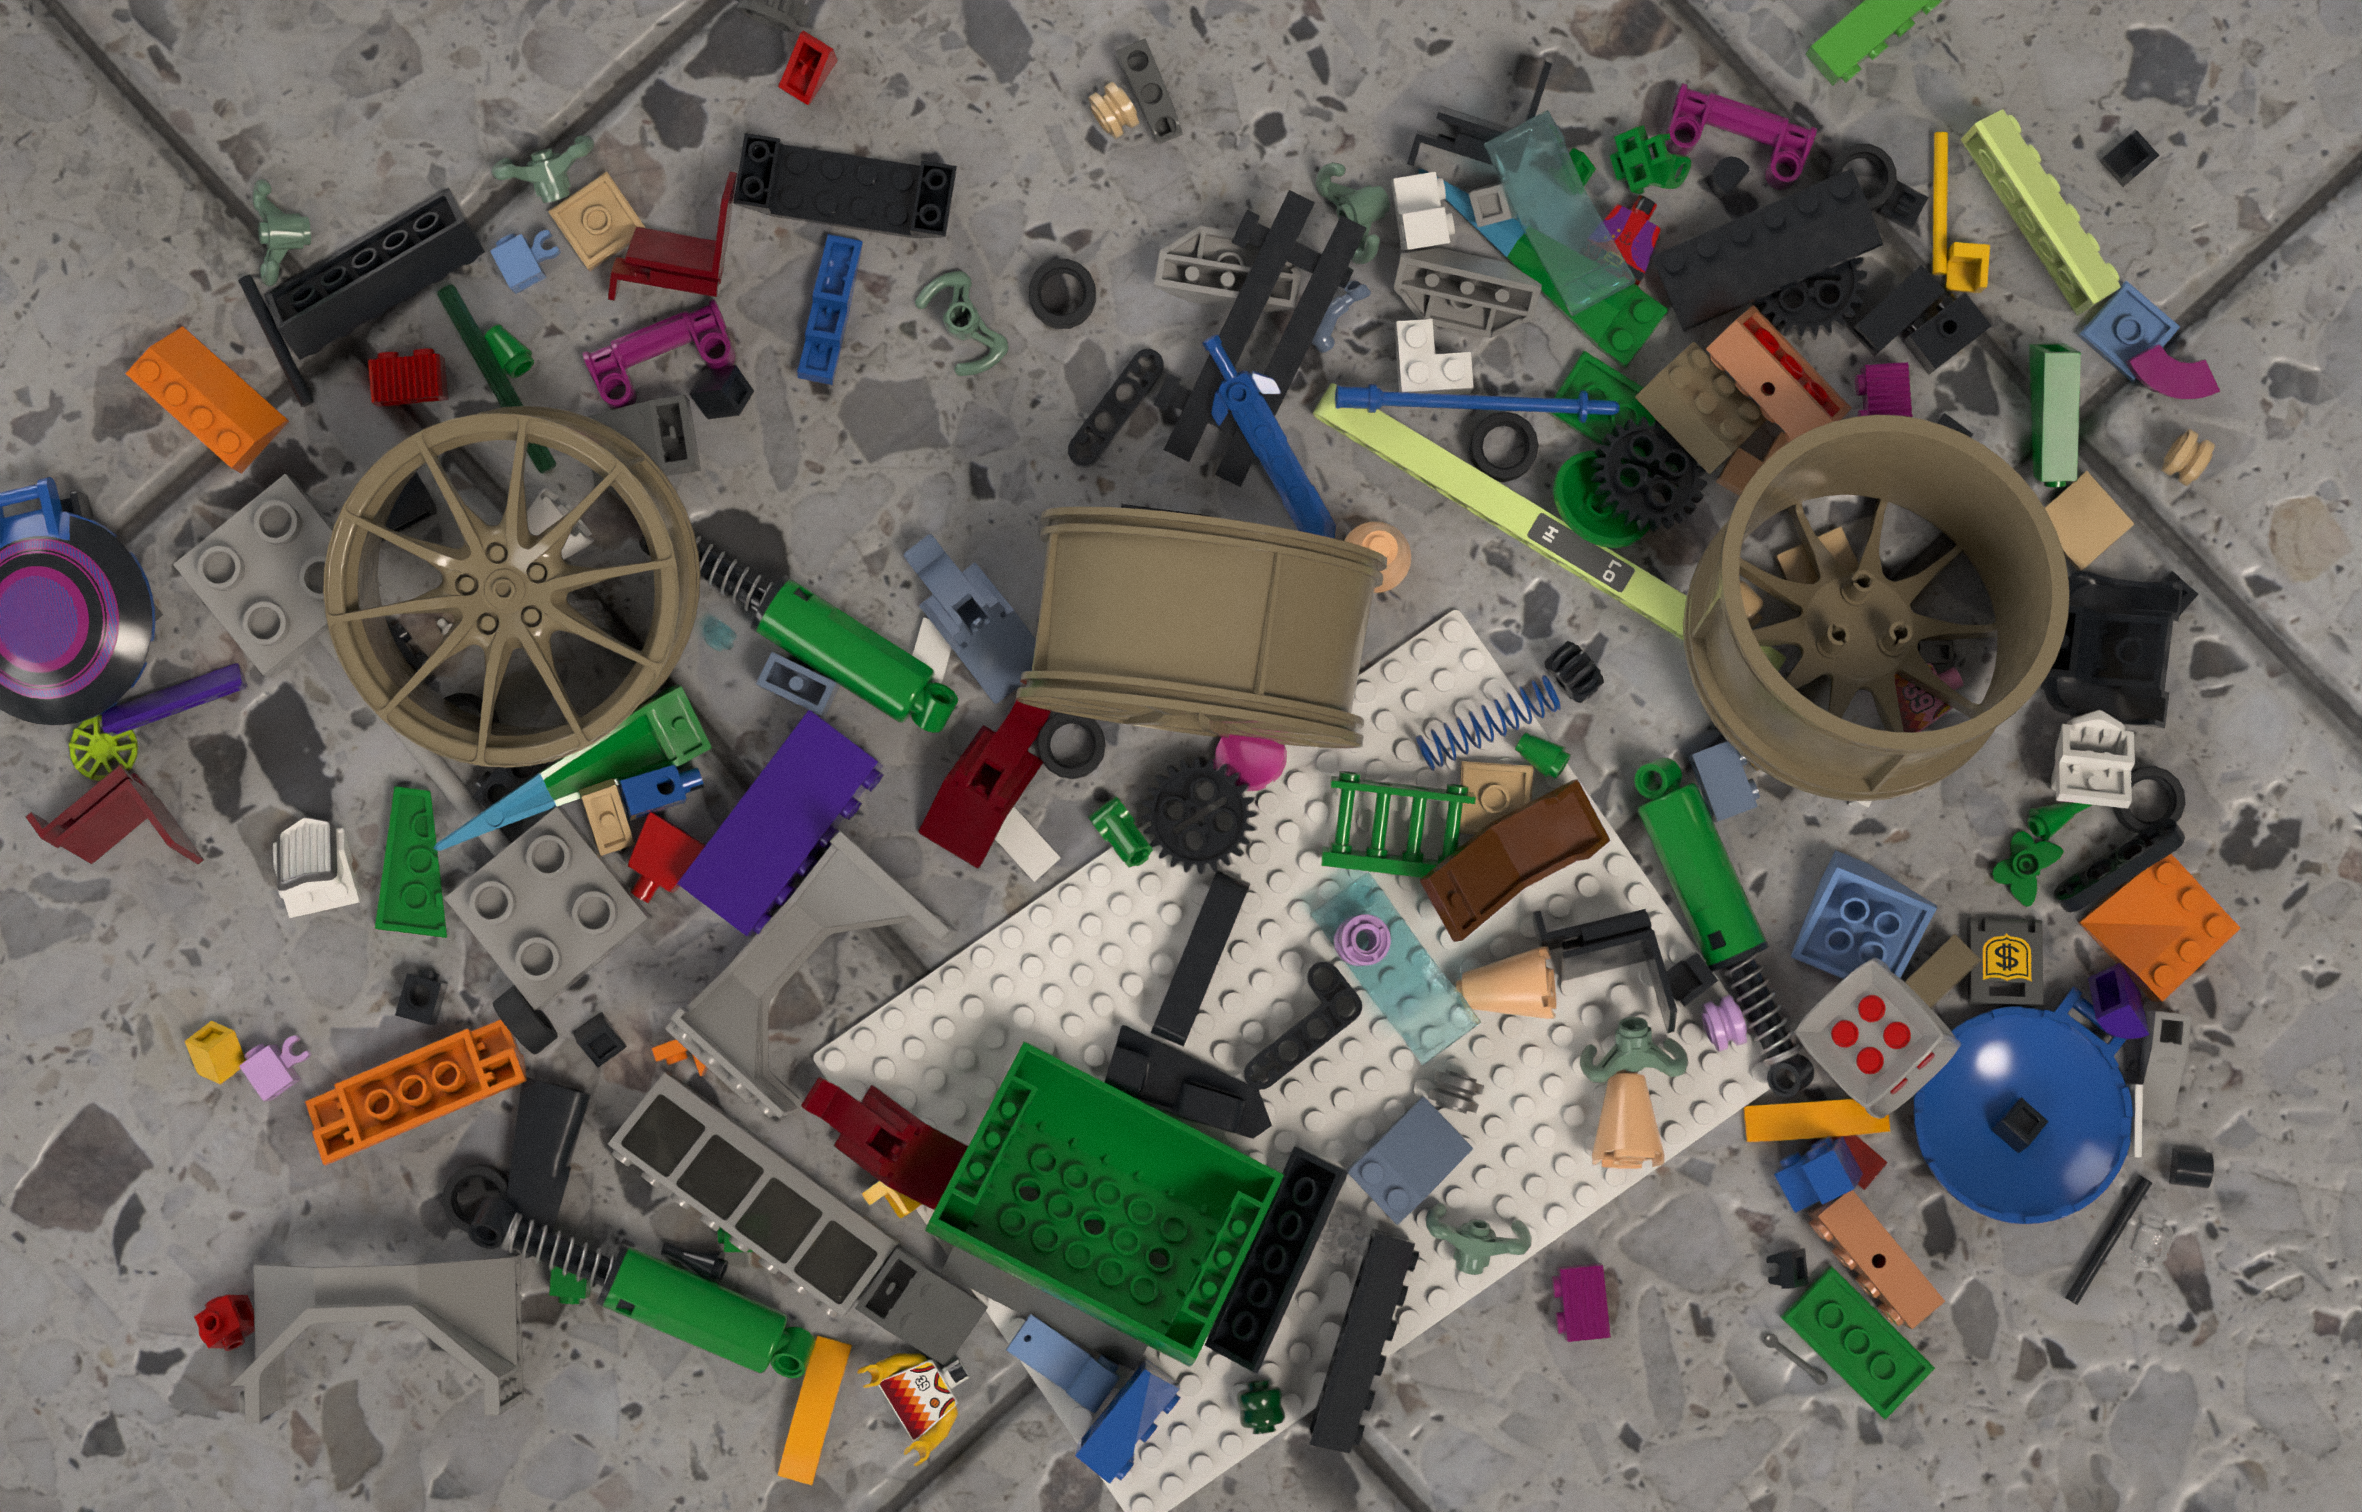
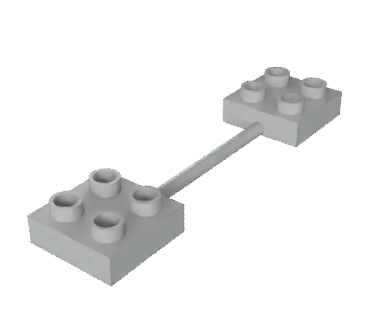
(544, 901)

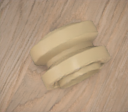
(1113, 110)
(2188, 457)

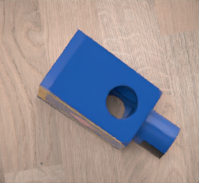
(642, 796)

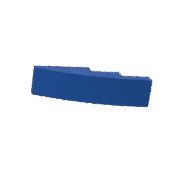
(830, 309)

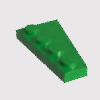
(411, 871)

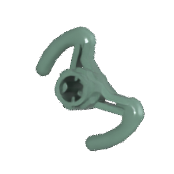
(546, 169)
(1357, 205)
(278, 232)
(996, 342)
(1633, 1053)
(1476, 1240)

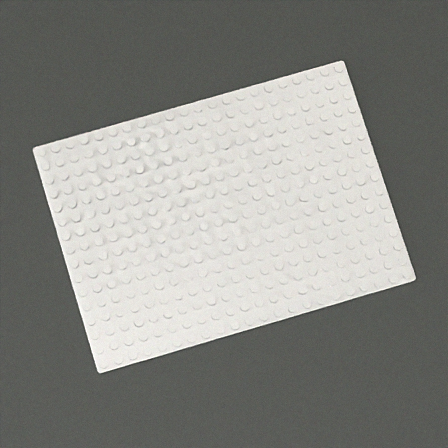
(1106, 952)

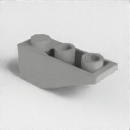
(2163, 1063)

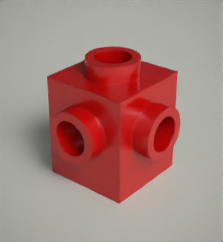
(226, 1321)

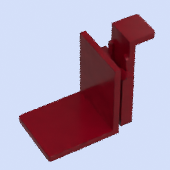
(677, 259)
(985, 785)
(109, 815)
(888, 1140)

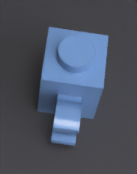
(520, 261)

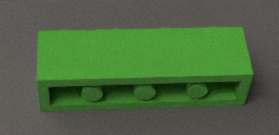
(1864, 35)

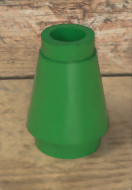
(509, 352)
(1543, 755)

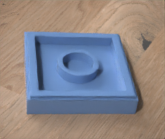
(2127, 327)

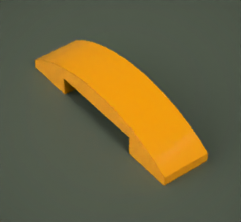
(1810, 1120)
(814, 1410)

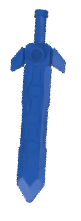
(1267, 440)

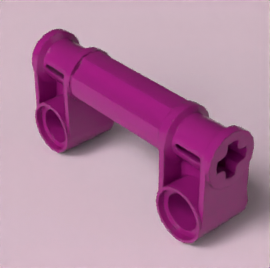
(1789, 141)
(610, 364)

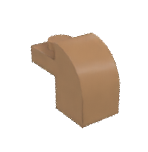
(1743, 466)

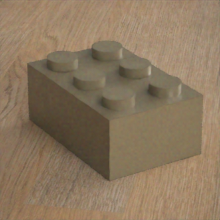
(1701, 407)

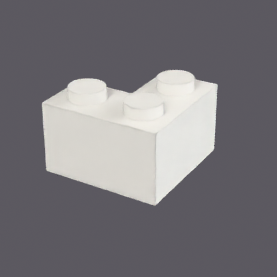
(1419, 211)
(1422, 369)

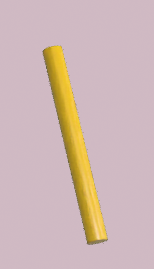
(1940, 203)

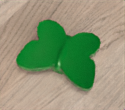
(2025, 865)

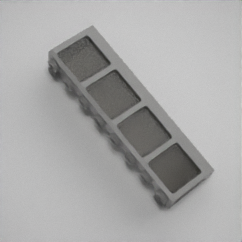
(753, 1194)

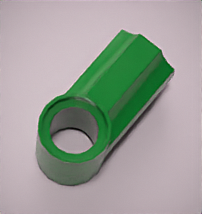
(1118, 828)

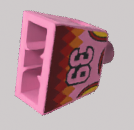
(1920, 708)

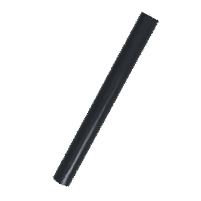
(275, 340)
(2108, 1240)

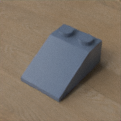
(1409, 1160)

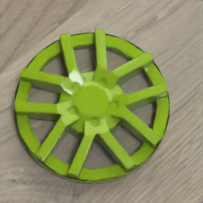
(101, 748)

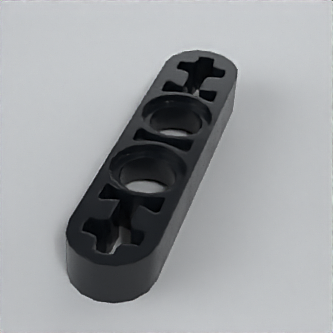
(1113, 406)
(2152, 845)

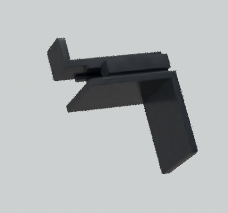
(1474, 130)
(1612, 945)

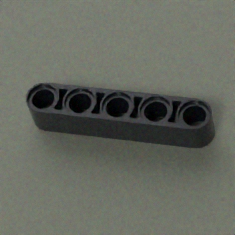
(1200, 958)

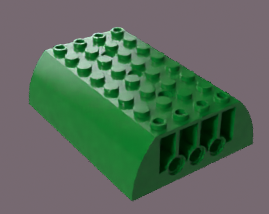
(1131, 1171)

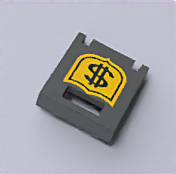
(2006, 956)

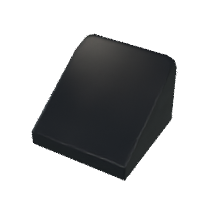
(599, 1039)
(2020, 1125)

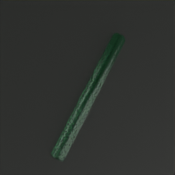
(489, 366)

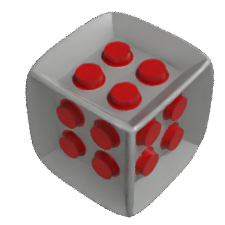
(1877, 1038)

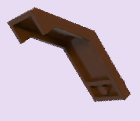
(1512, 856)

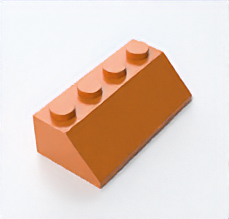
(207, 398)

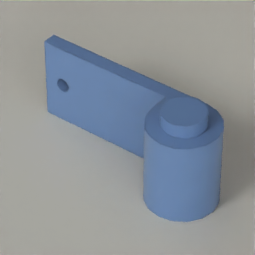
(1065, 1363)

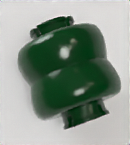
(1260, 1406)

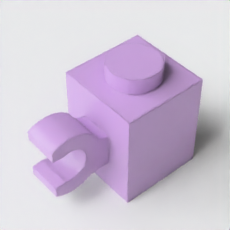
(272, 1069)

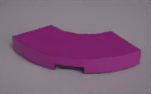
(2170, 377)

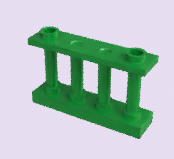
(1376, 855)

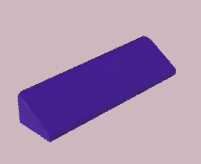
(173, 700)

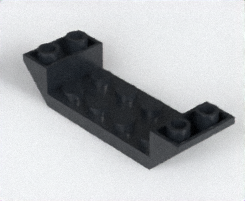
(844, 189)

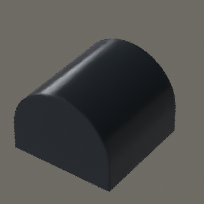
(1727, 175)
(2191, 1168)

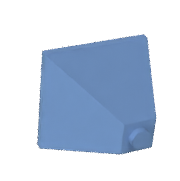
(1861, 917)

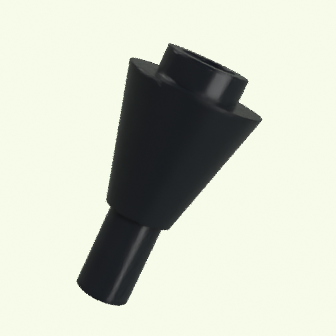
(701, 1262)

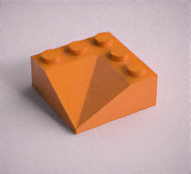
(2160, 927)

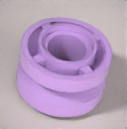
(1378, 938)
(1724, 1023)

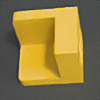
(1967, 267)
(215, 1052)
(900, 1203)

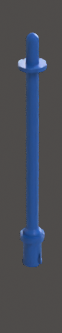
(1374, 398)

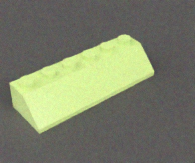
(2040, 211)

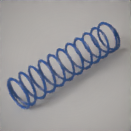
(1427, 754)

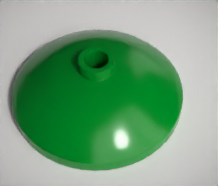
(1577, 501)

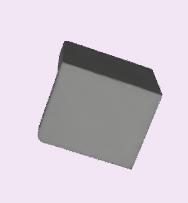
(1490, 204)

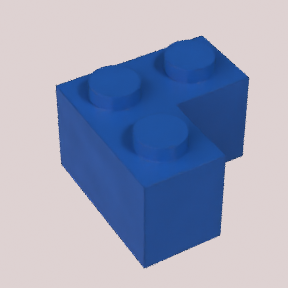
(1820, 1174)

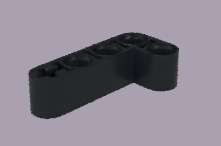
(1298, 1032)

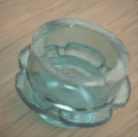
(719, 636)

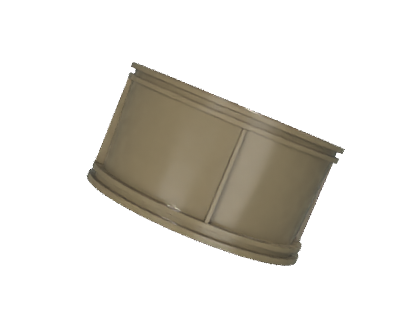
(505, 587)
(1862, 623)
(1201, 625)

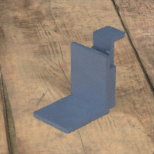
(974, 619)

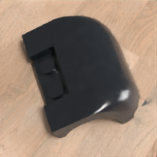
(2115, 649)

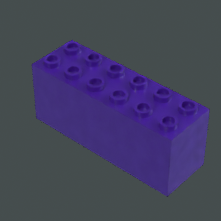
(781, 825)

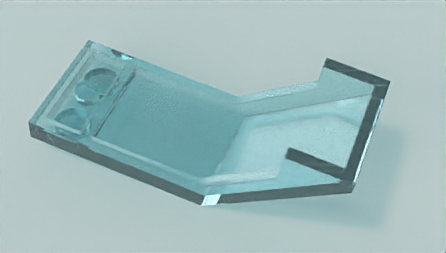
(1558, 213)
(1407, 981)

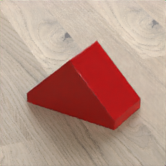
(807, 68)

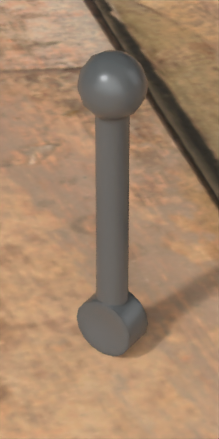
(1771, 1341)

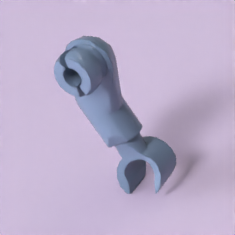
(1354, 292)

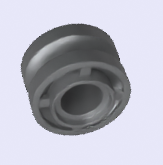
(1456, 1091)

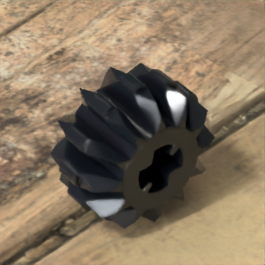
(1574, 672)

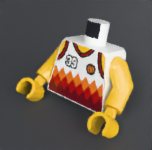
(920, 1396)

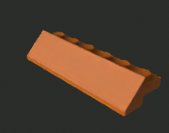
(415, 1090)

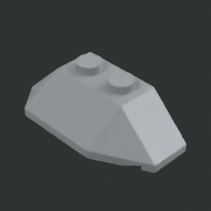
(1212, 270)
(1466, 291)

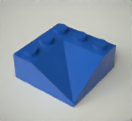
(1127, 1418)

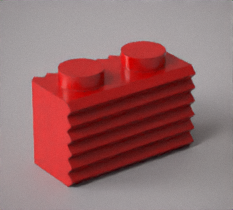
(407, 378)

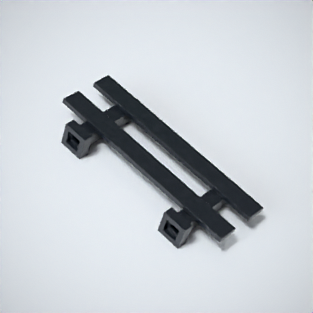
(1276, 248)

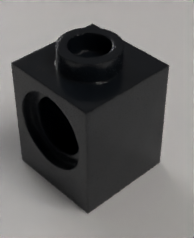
(407, 1005)

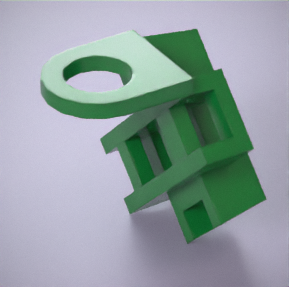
(1655, 172)

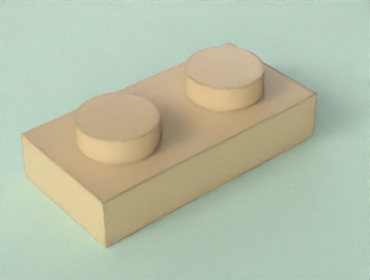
(606, 817)

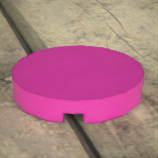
(1255, 758)

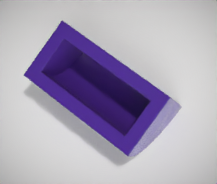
(2118, 1003)

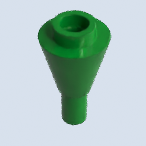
(2049, 819)

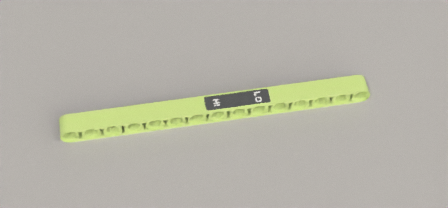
(1512, 514)

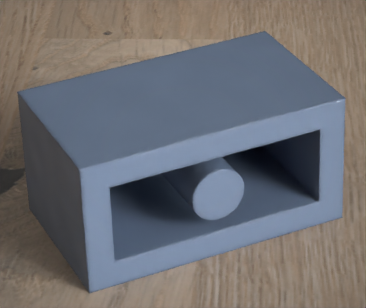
(798, 684)
(1724, 781)

